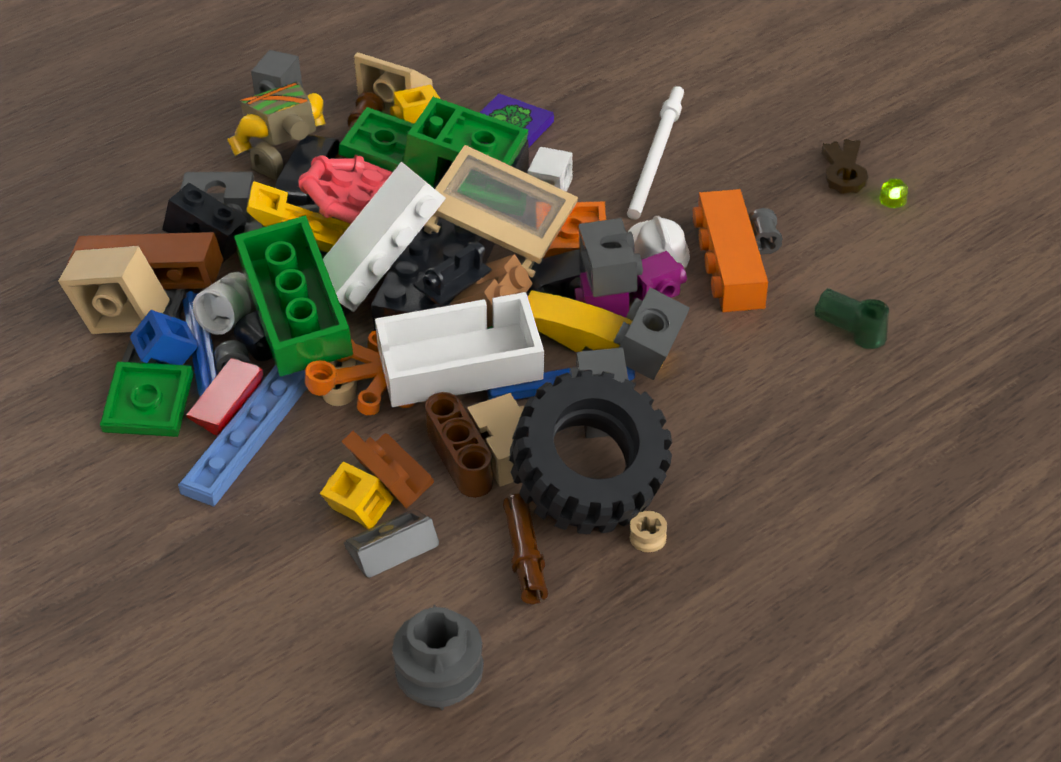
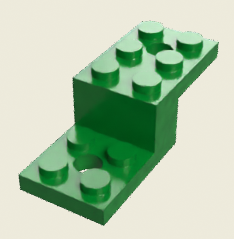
(432, 140)

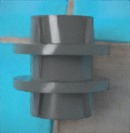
(438, 657)

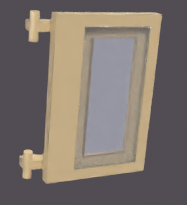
(502, 205)

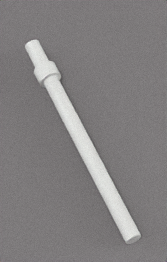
(669, 114)

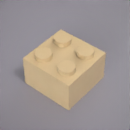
(112, 288)

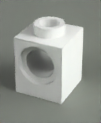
(552, 167)

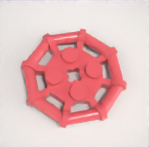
(344, 185)

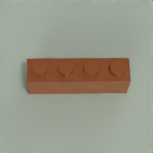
(175, 258)

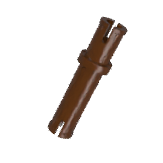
(527, 559)

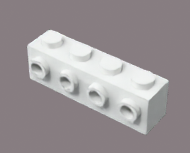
(380, 235)

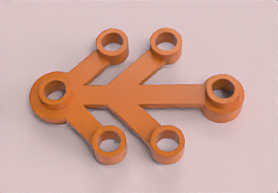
(323, 376)

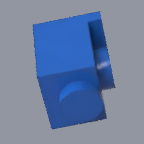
(163, 339)

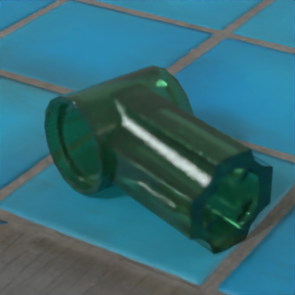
(864, 319)

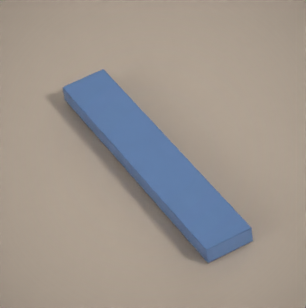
(242, 437)

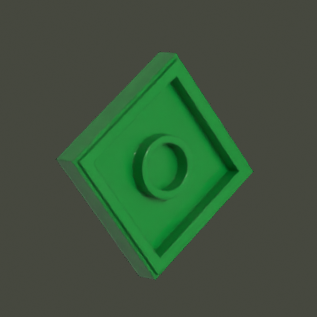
(147, 399)

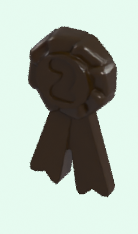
(844, 173)

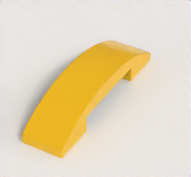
(270, 207)

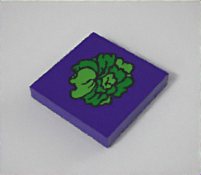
(520, 114)

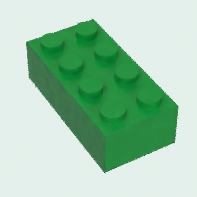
(293, 295)

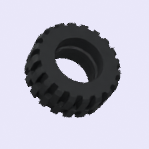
(612, 409)

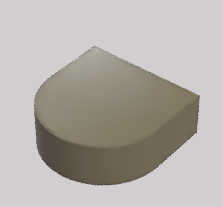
(266, 160)

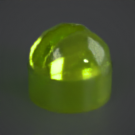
(894, 193)

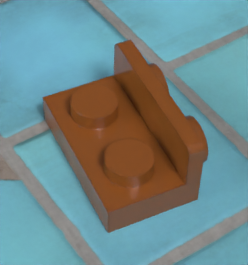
(392, 466)

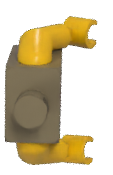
(277, 117)

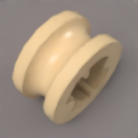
(652, 523)

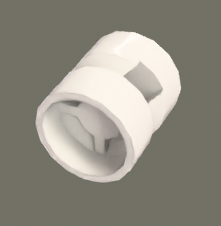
(223, 304)

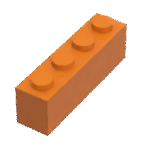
(730, 251)

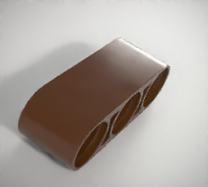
(459, 444)

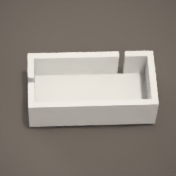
(456, 352)

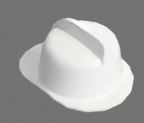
(660, 236)

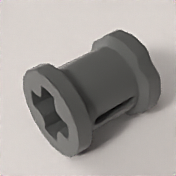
(766, 228)

